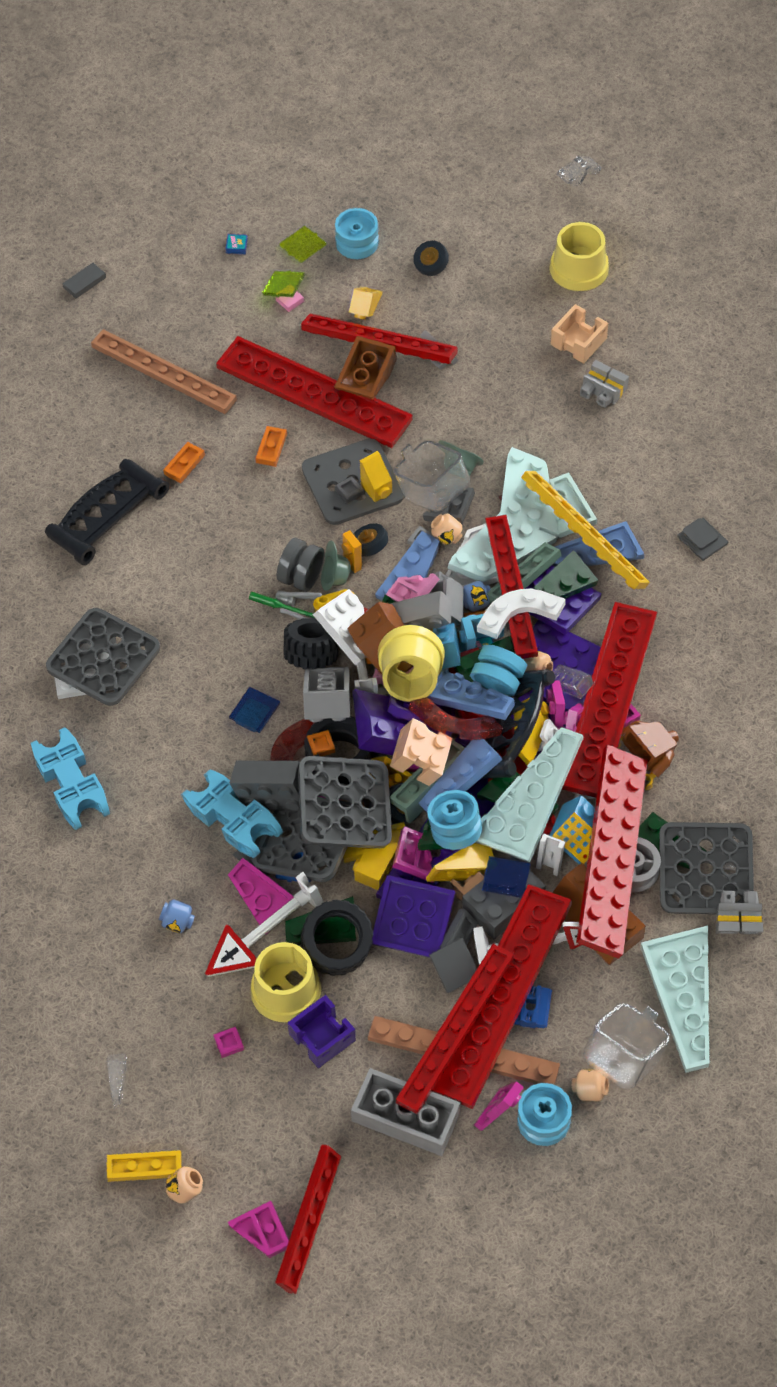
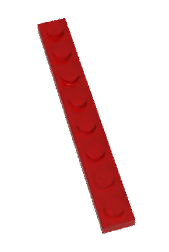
(403, 343)
(510, 580)
(454, 1029)

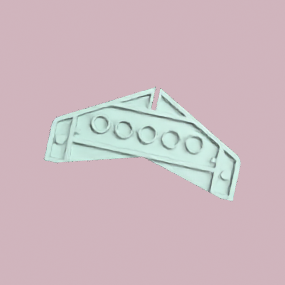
(528, 519)

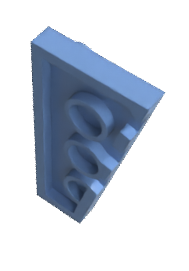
(618, 536)
(414, 562)
(469, 696)
(465, 771)

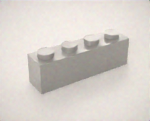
(426, 610)

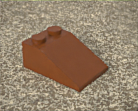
(366, 367)
(371, 629)

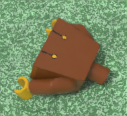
(651, 743)

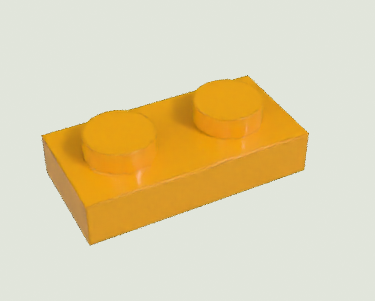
(352, 551)

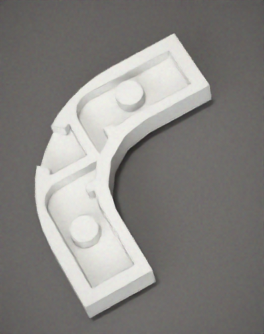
(518, 602)

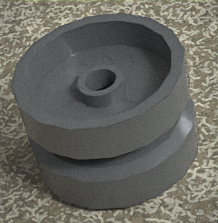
(300, 564)

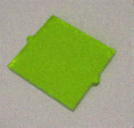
(302, 244)
(283, 284)

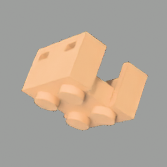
(578, 337)
(422, 748)

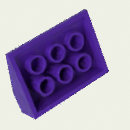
(375, 726)

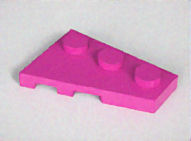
(258, 891)

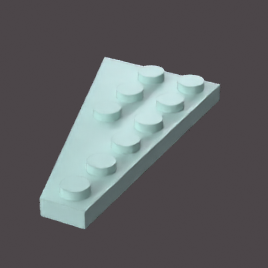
(526, 805)
(682, 984)

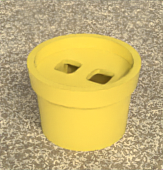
(588, 266)
(417, 647)
(271, 969)

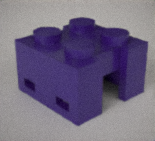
(321, 1032)

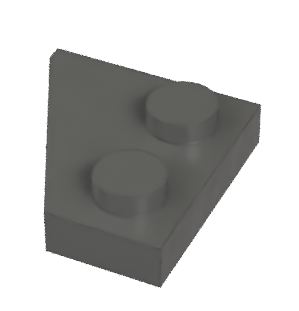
(457, 508)

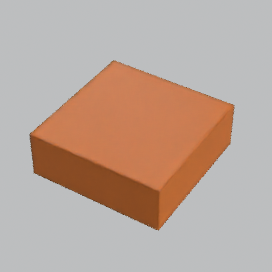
(323, 743)

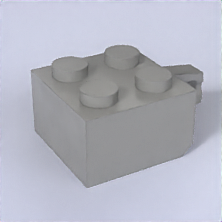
(455, 592)

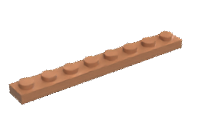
(164, 371)
(507, 1064)

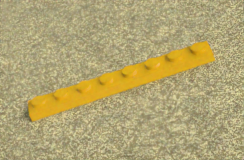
(589, 534)

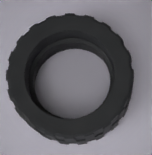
(339, 731)
(343, 910)

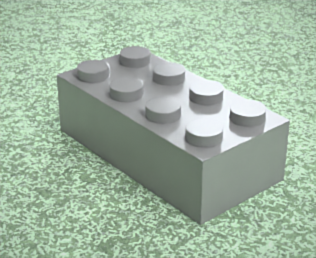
(326, 694)
(378, 1110)

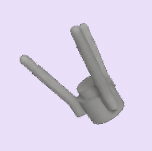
(289, 599)

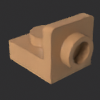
(470, 883)

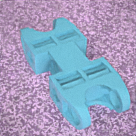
(76, 791)
(240, 822)

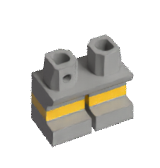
(604, 383)
(739, 917)

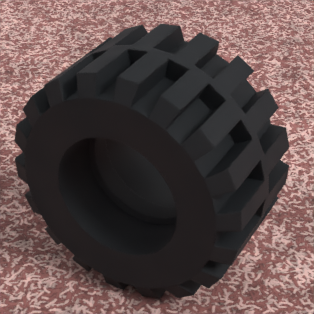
(309, 644)

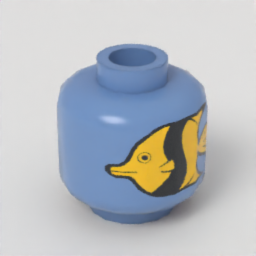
(475, 596)
(176, 916)

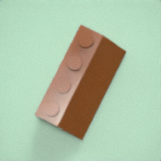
(572, 888)

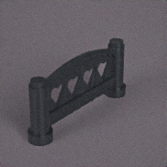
(79, 541)
(531, 680)

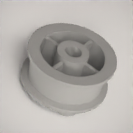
(646, 866)

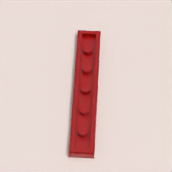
(308, 1219)

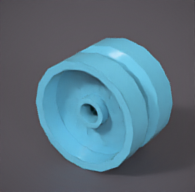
(356, 233)
(498, 669)
(454, 819)
(544, 1114)

